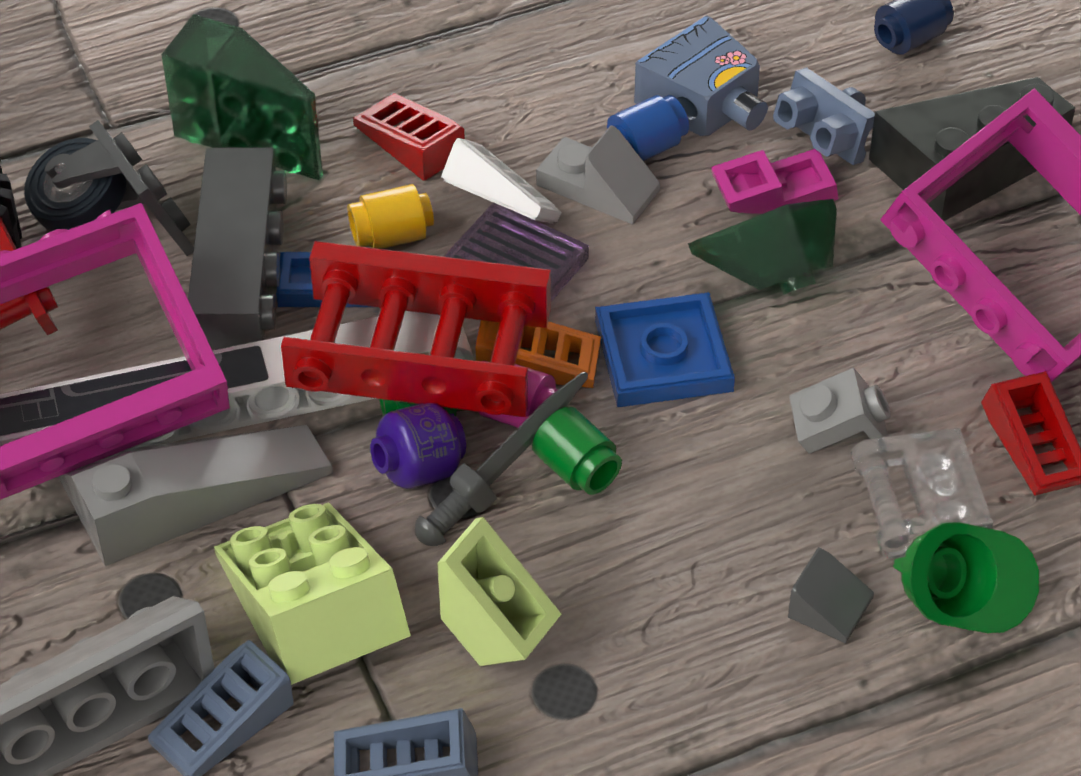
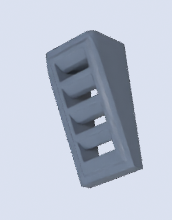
(227, 680)
(429, 731)

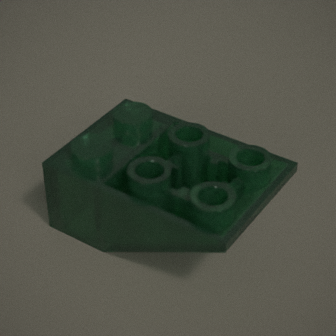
(238, 95)

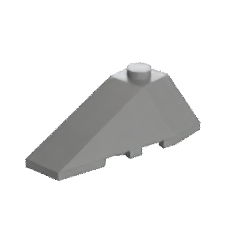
(183, 485)

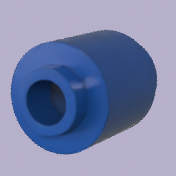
(652, 125)

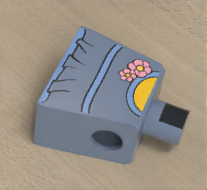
(707, 75)

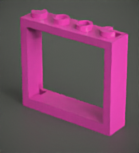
(1055, 153)
(132, 418)

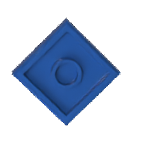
(664, 349)

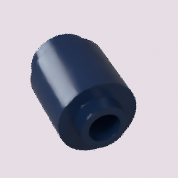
(911, 23)

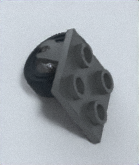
(90, 176)

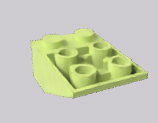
(314, 590)

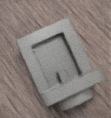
(838, 410)

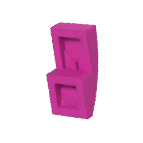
(757, 186)

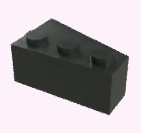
(921, 134)

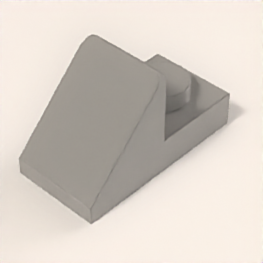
(601, 176)

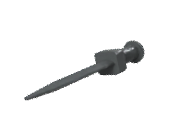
(472, 487)

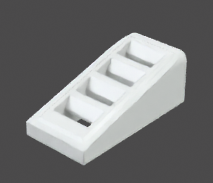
(483, 174)

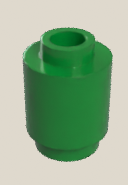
(577, 451)

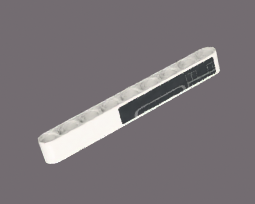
(252, 376)

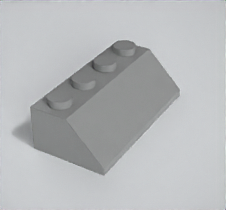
(102, 688)

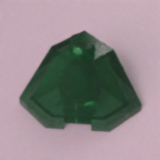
(775, 247)

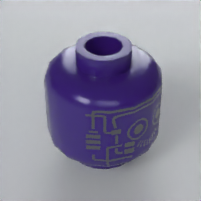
(418, 445)

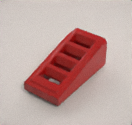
(419, 156)
(1038, 393)

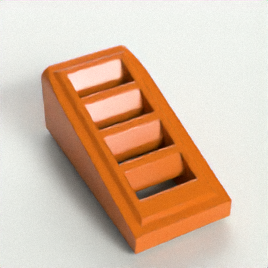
(554, 337)

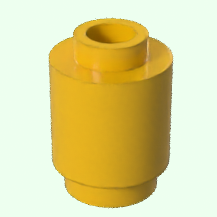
(390, 217)

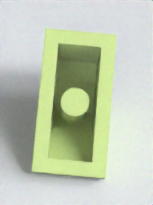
(491, 598)

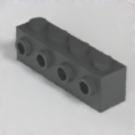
(235, 245)

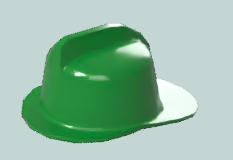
(970, 577)

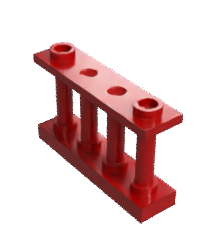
(423, 285)

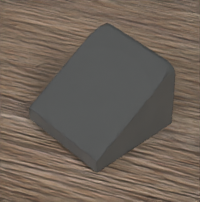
(829, 597)

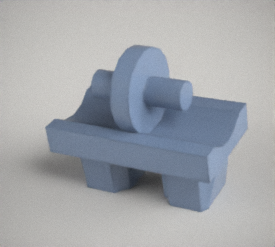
(831, 117)

